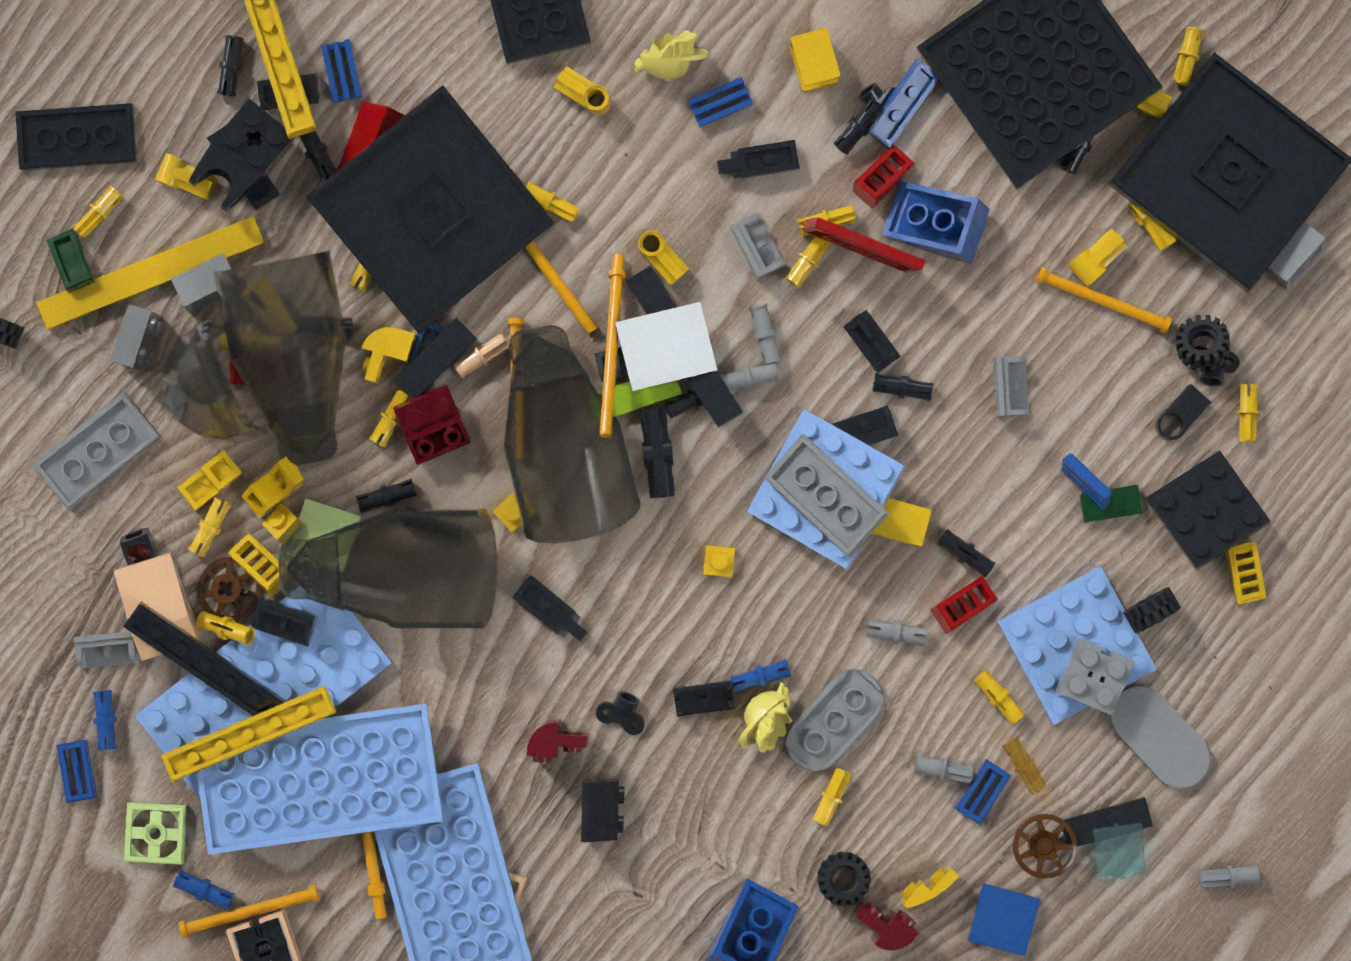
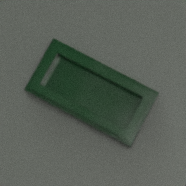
(70, 260)
(1123, 502)

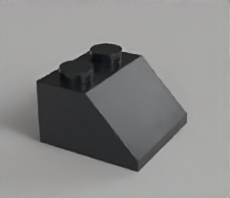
(600, 810)

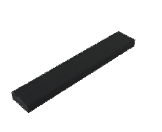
(708, 386)
(201, 660)

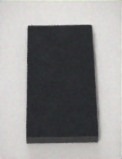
(76, 136)

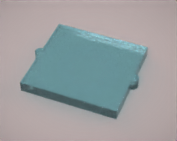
(1119, 851)

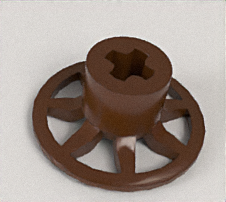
(226, 590)
(1044, 845)

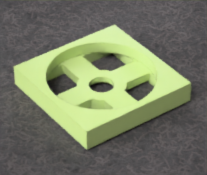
(131, 854)

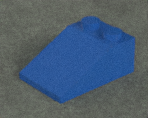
(936, 221)
(753, 926)

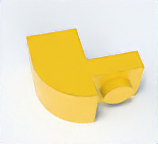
(385, 343)
(273, 487)

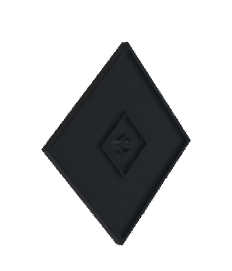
(1230, 172)
(430, 209)

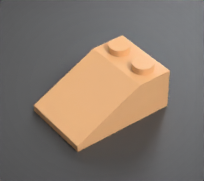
(159, 587)

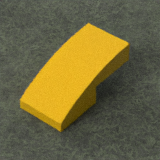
(209, 481)

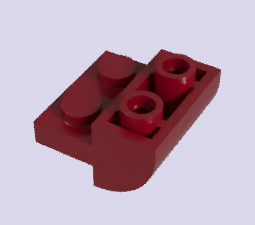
(432, 424)
(547, 738)
(891, 932)

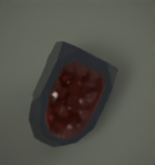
(138, 546)

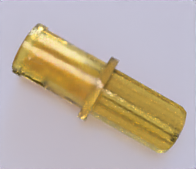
(1024, 765)

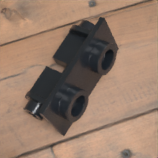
(871, 341)

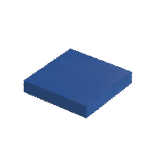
(1003, 919)

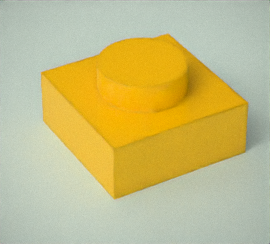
(509, 513)
(282, 523)
(719, 561)

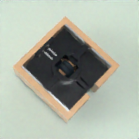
(264, 941)

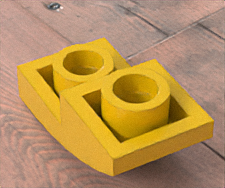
(920, 893)

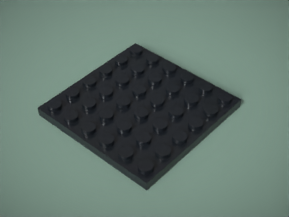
(1038, 77)

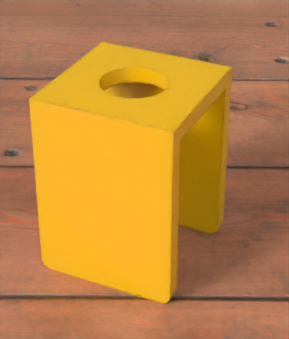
(814, 59)
(904, 523)

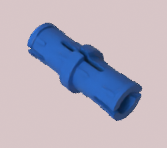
(760, 676)
(104, 720)
(203, 890)

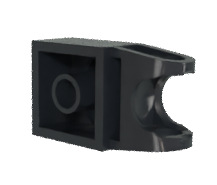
(236, 160)

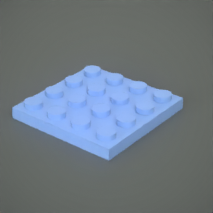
(863, 463)
(1048, 628)

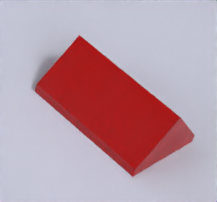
(369, 125)

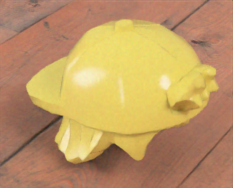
(670, 56)
(766, 719)

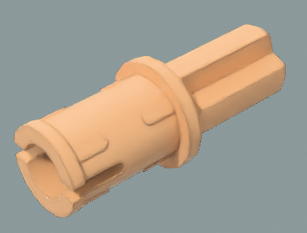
(481, 355)

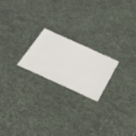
(666, 346)

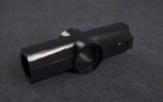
(657, 453)

